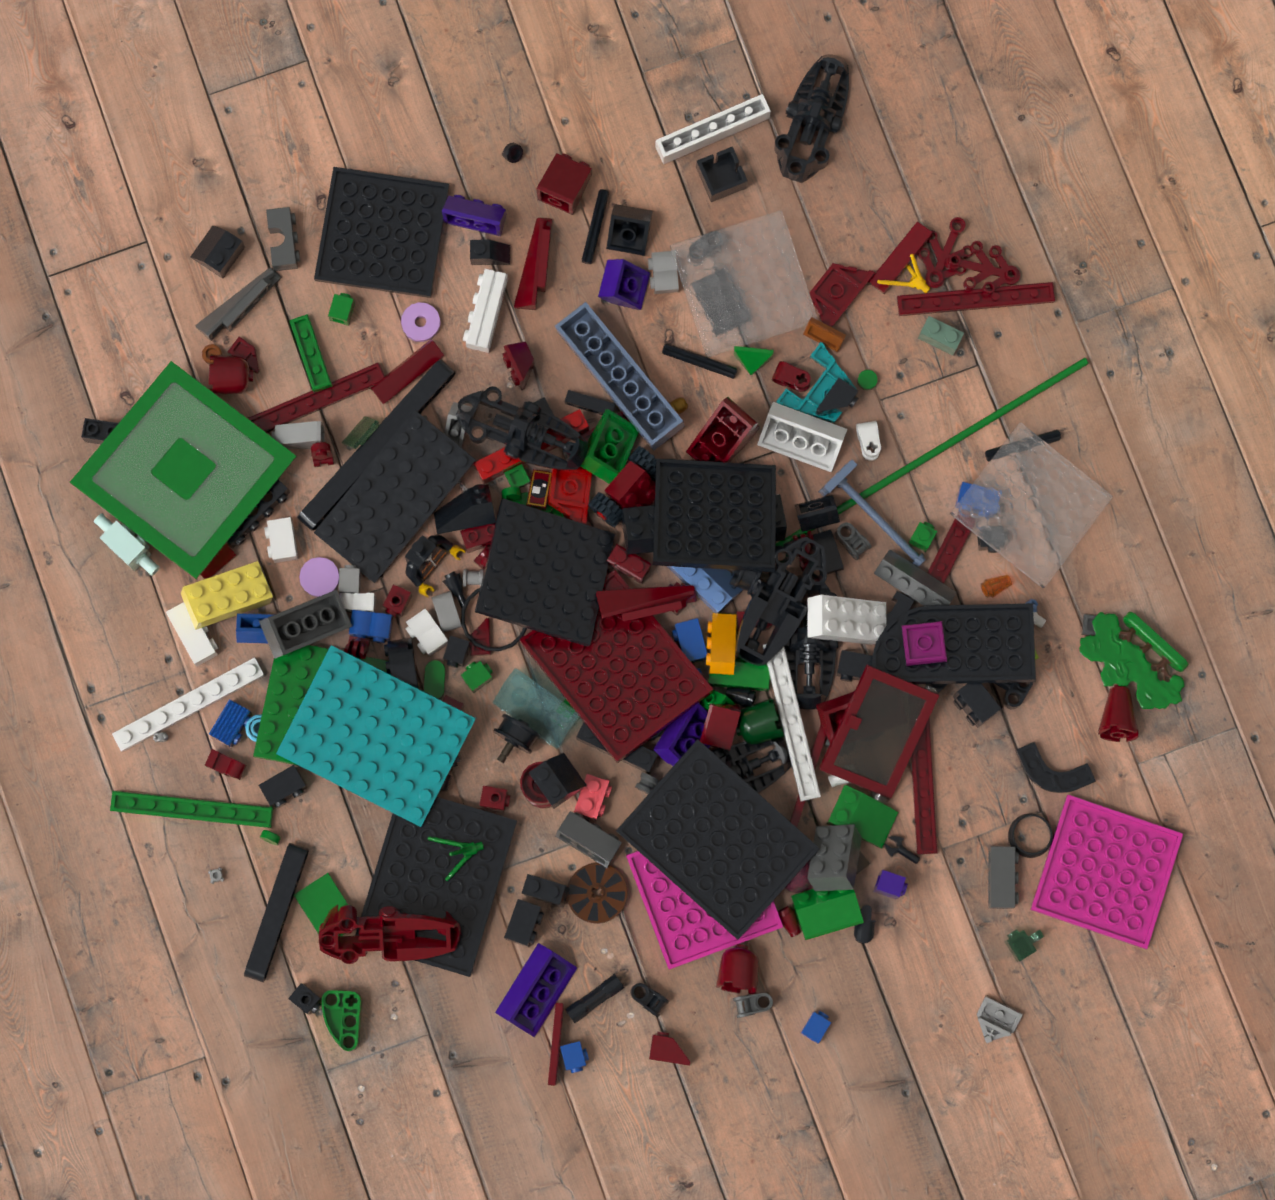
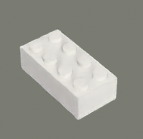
(846, 619)

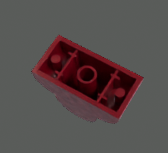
(723, 434)

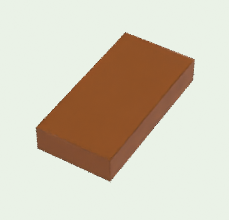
(823, 333)

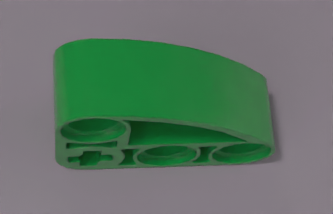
(336, 1016)

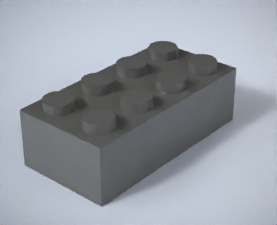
(305, 624)

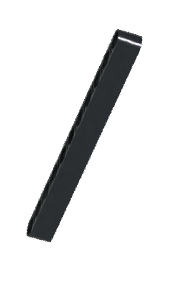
(418, 399)

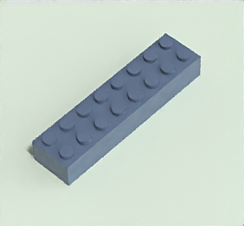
(619, 376)

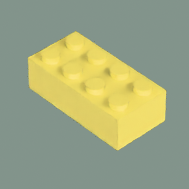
(226, 595)

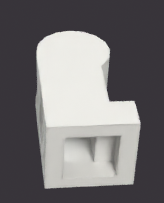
(358, 601)

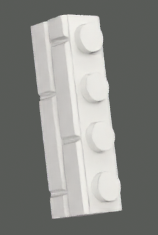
(486, 310)

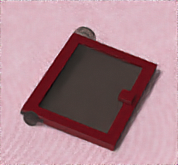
(879, 732)

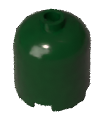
(760, 723)

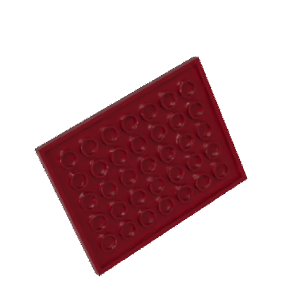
(624, 682)

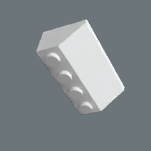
(802, 437)

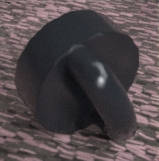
(512, 152)

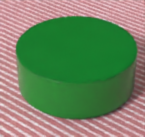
(867, 380)
(270, 837)

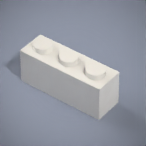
(195, 641)

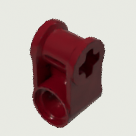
(788, 376)

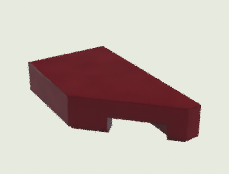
(244, 349)
(482, 636)

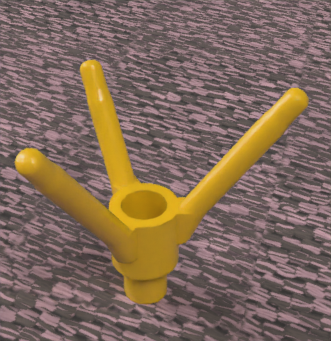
(915, 281)

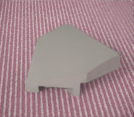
(997, 1019)

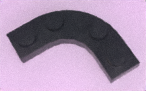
(1047, 778)

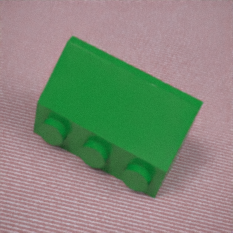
(826, 911)

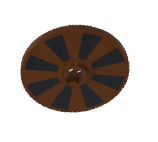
(597, 909)

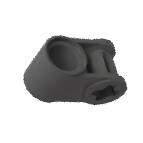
(853, 541)
(751, 1004)

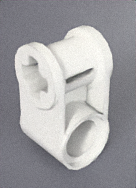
(869, 437)

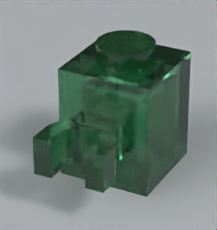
(1021, 944)

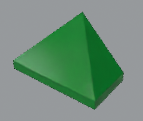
(752, 358)

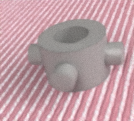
(160, 737)
(216, 875)

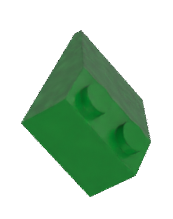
(609, 446)
(867, 814)

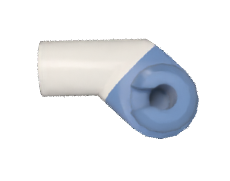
(1038, 620)

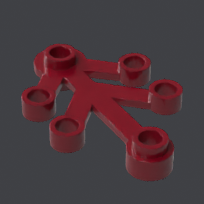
(942, 255)
(986, 268)

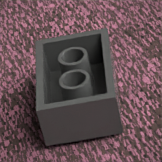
(837, 859)

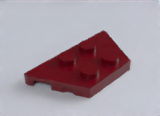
(837, 291)

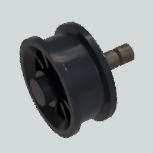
(516, 734)

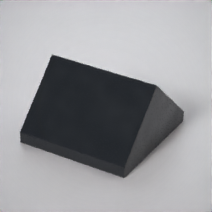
(817, 513)

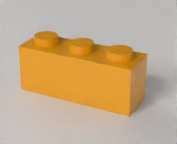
(721, 643)

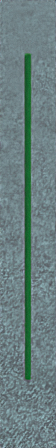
(954, 440)

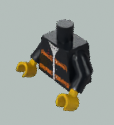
(425, 557)

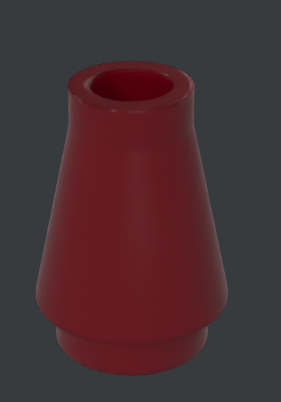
(789, 920)

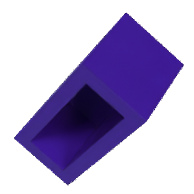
(890, 885)

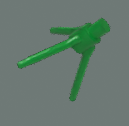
(467, 849)

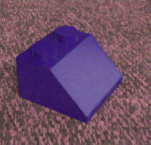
(624, 284)

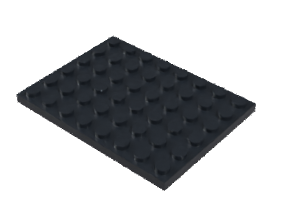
(717, 839)
(415, 869)

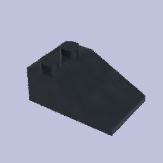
(466, 510)

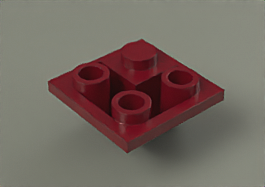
(520, 360)

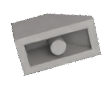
(453, 428)

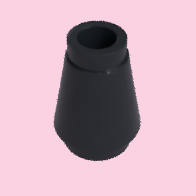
(741, 696)

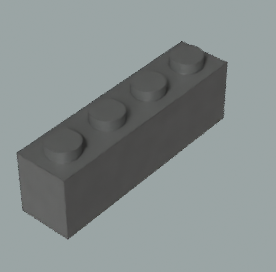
(913, 581)

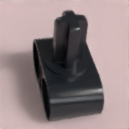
(1014, 689)

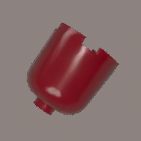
(229, 374)
(738, 970)

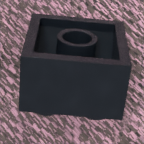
(629, 229)
(218, 251)
(557, 779)

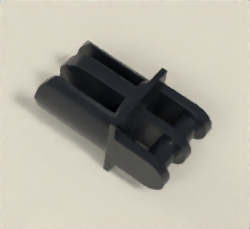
(865, 932)

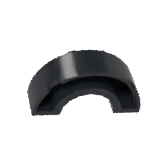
(401, 660)

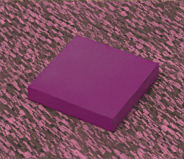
(924, 643)

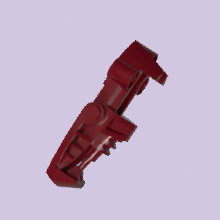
(388, 933)

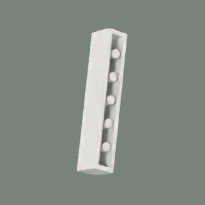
(712, 129)

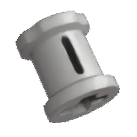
(472, 577)

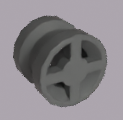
(646, 783)

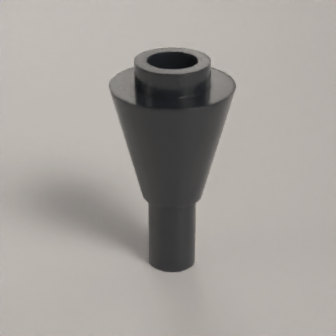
(454, 584)

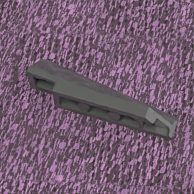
(238, 306)

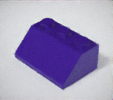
(474, 215)
(681, 735)

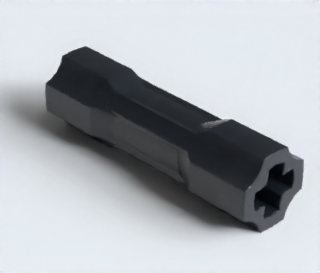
(593, 999)

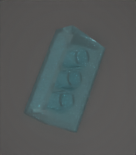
(538, 707)

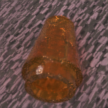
(994, 586)

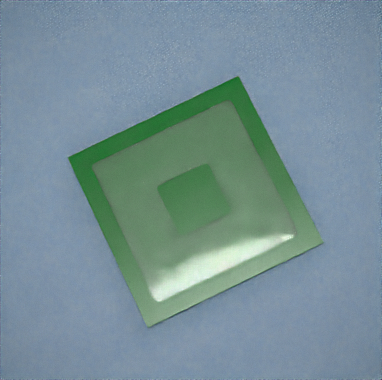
(183, 469)

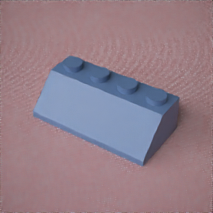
(710, 585)

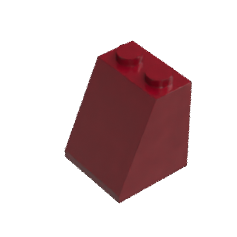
(564, 183)

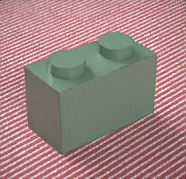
(940, 335)

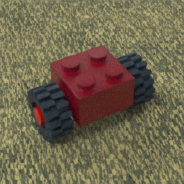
(630, 488)

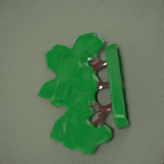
(1127, 661)

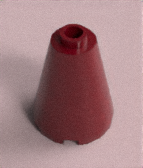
(1118, 716)

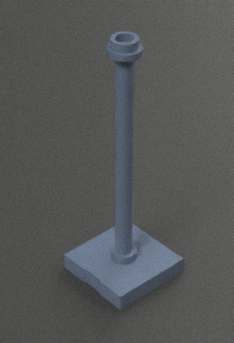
(840, 481)

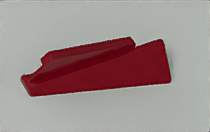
(535, 267)
(644, 601)

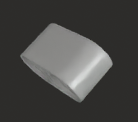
(446, 611)

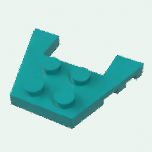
(820, 389)

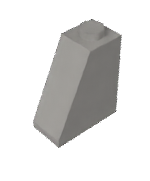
(299, 434)

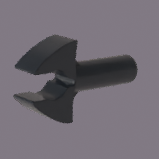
(901, 850)

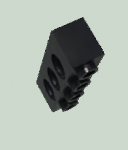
(266, 509)

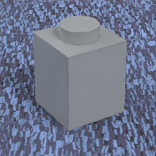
(349, 579)

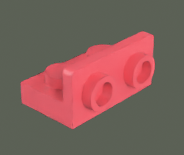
(592, 797)

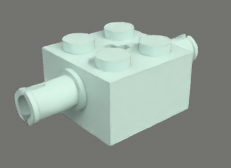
(124, 544)

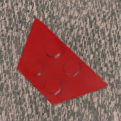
(570, 493)

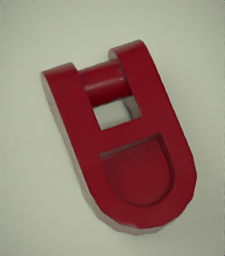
(322, 454)

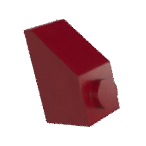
(667, 1050)

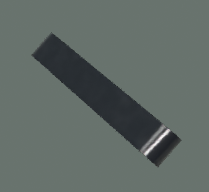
(276, 912)

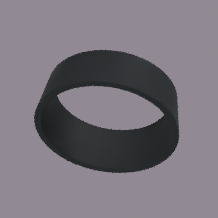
(1013, 843)

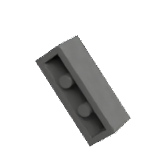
(588, 838)
(1002, 877)

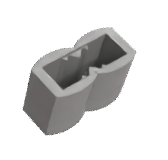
(664, 272)

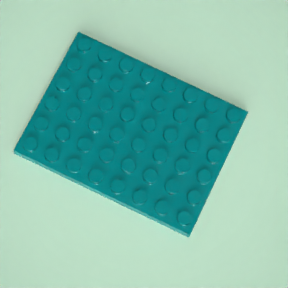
(376, 735)

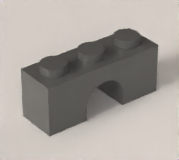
(282, 221)

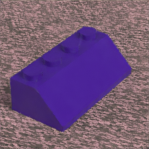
(536, 990)

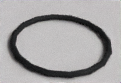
(471, 638)

